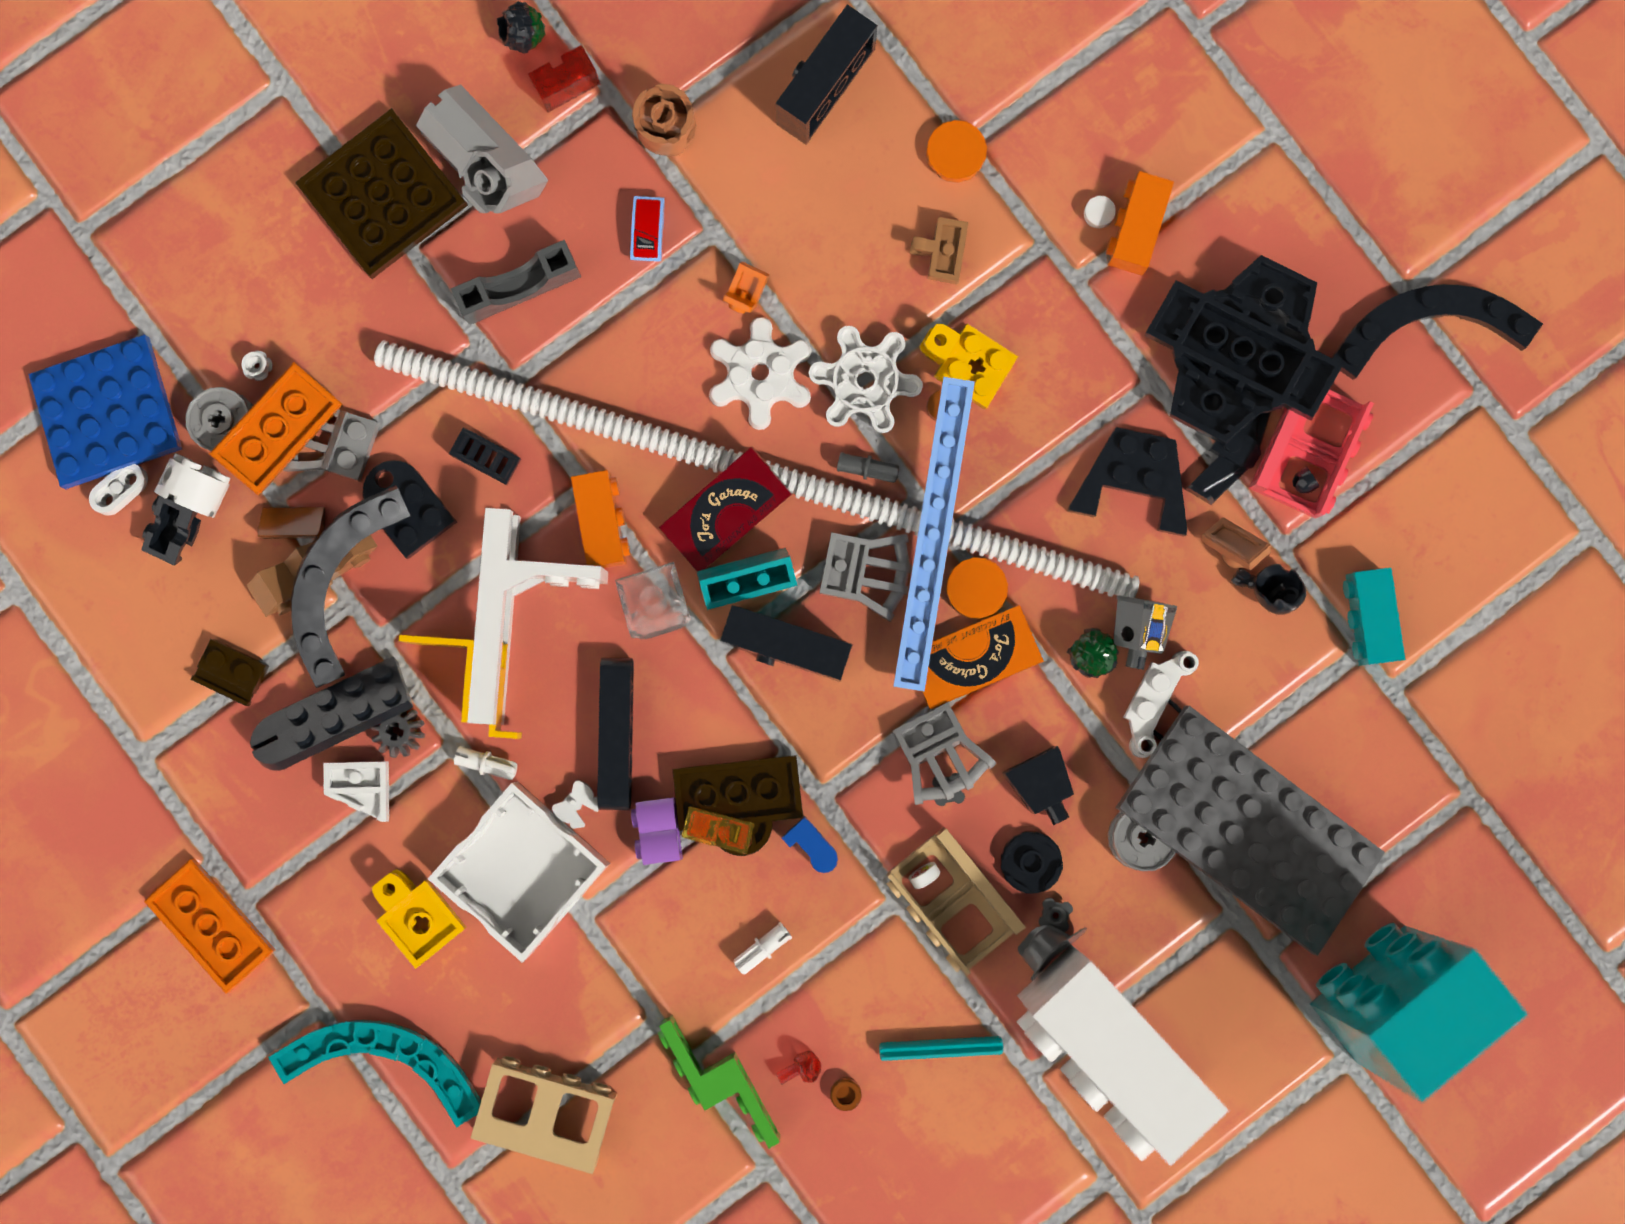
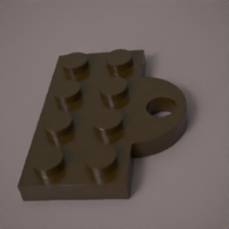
(745, 790)

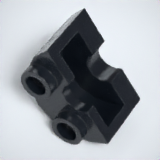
(171, 530)

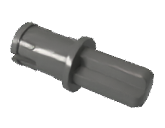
(867, 467)

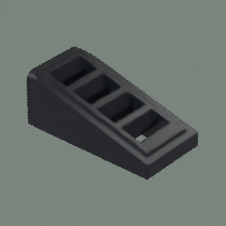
(462, 442)

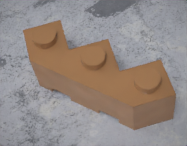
(274, 585)

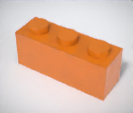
(1139, 222)
(600, 519)

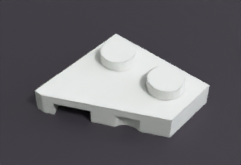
(360, 786)

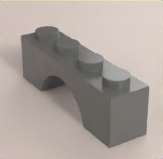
(492, 295)

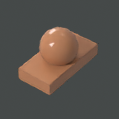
(1236, 545)

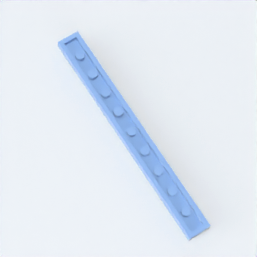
(933, 533)

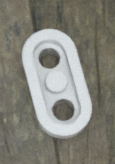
(118, 487)

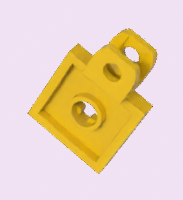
(957, 351)
(402, 909)

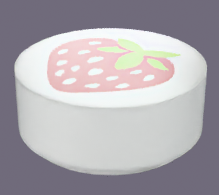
(924, 875)

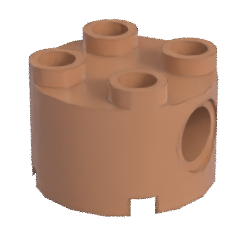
(664, 120)

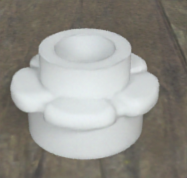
(253, 358)

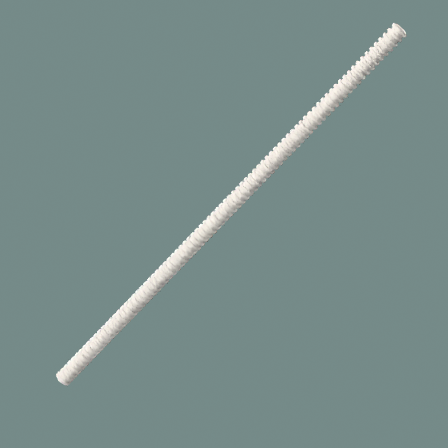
(719, 459)

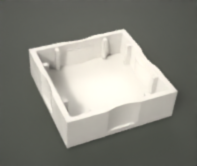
(519, 871)

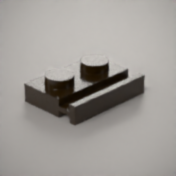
(230, 672)

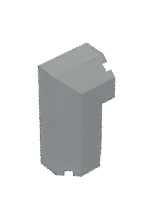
(481, 151)

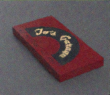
(725, 510)

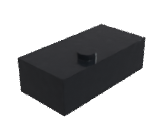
(826, 74)
(785, 643)

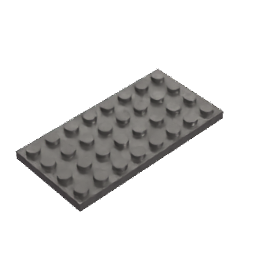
(1250, 830)

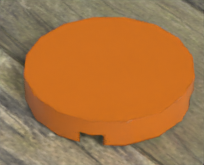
(956, 151)
(977, 588)

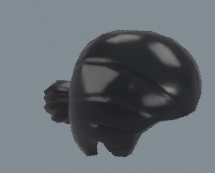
(1274, 587)

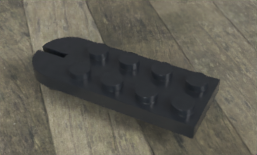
(331, 716)

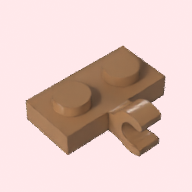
(945, 250)

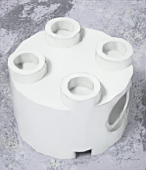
(193, 487)

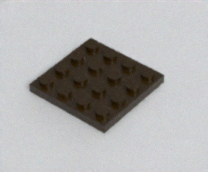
(381, 193)

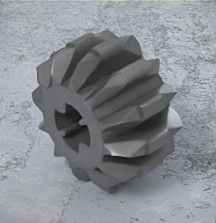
(402, 744)

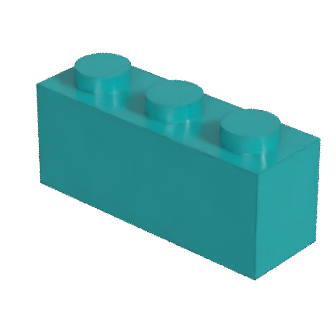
(747, 578)
(1374, 616)

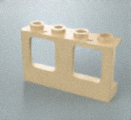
(967, 888)
(537, 1135)

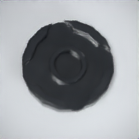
(1031, 862)

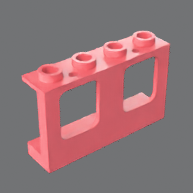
(1291, 441)

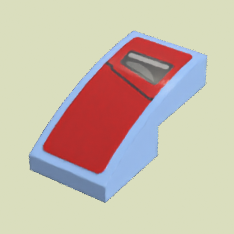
(647, 228)

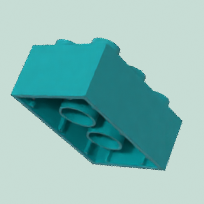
(1416, 1008)

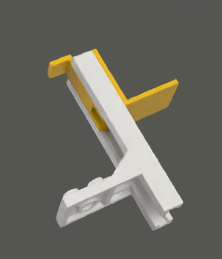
(499, 582)

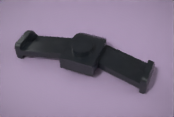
(1233, 461)

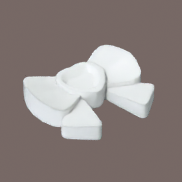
(567, 809)

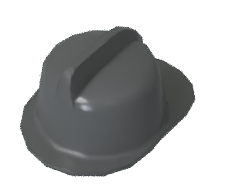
(1044, 945)

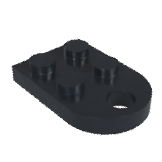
(428, 513)

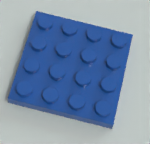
(105, 411)

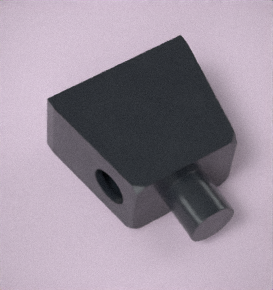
(1042, 783)

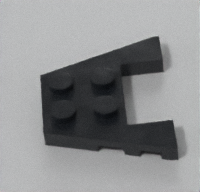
(1139, 466)

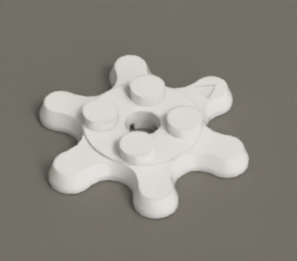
(858, 359)
(760, 394)

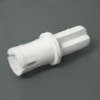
(486, 763)
(762, 948)

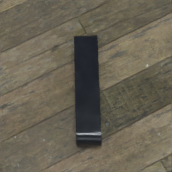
(615, 734)

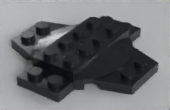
(1243, 350)

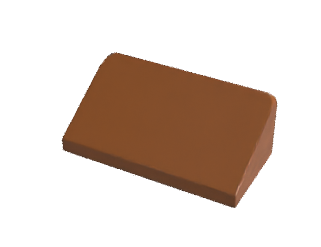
(291, 522)

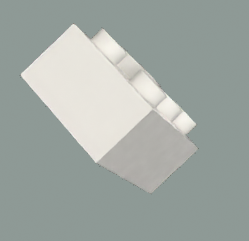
(1117, 1059)

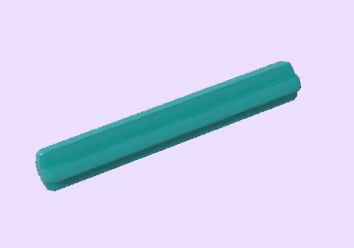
(941, 1048)

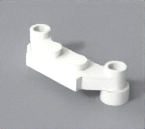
(1152, 699)

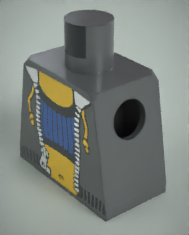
(1142, 628)

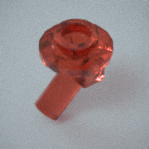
(805, 1065)

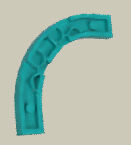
(390, 1042)

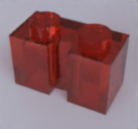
(565, 81)

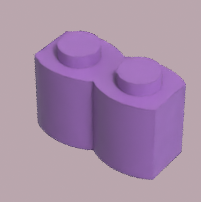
(657, 831)

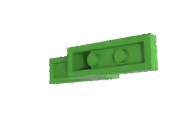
(718, 1082)

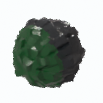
(521, 27)
(1093, 653)

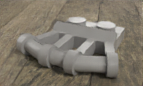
(347, 447)
(846, 569)
(931, 736)

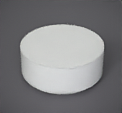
(1099, 212)

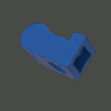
(820, 851)

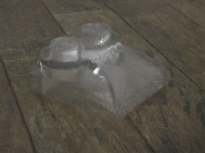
(653, 602)

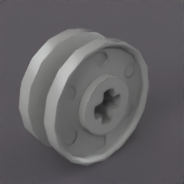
(210, 408)
(1128, 851)

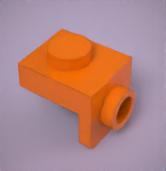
(746, 288)

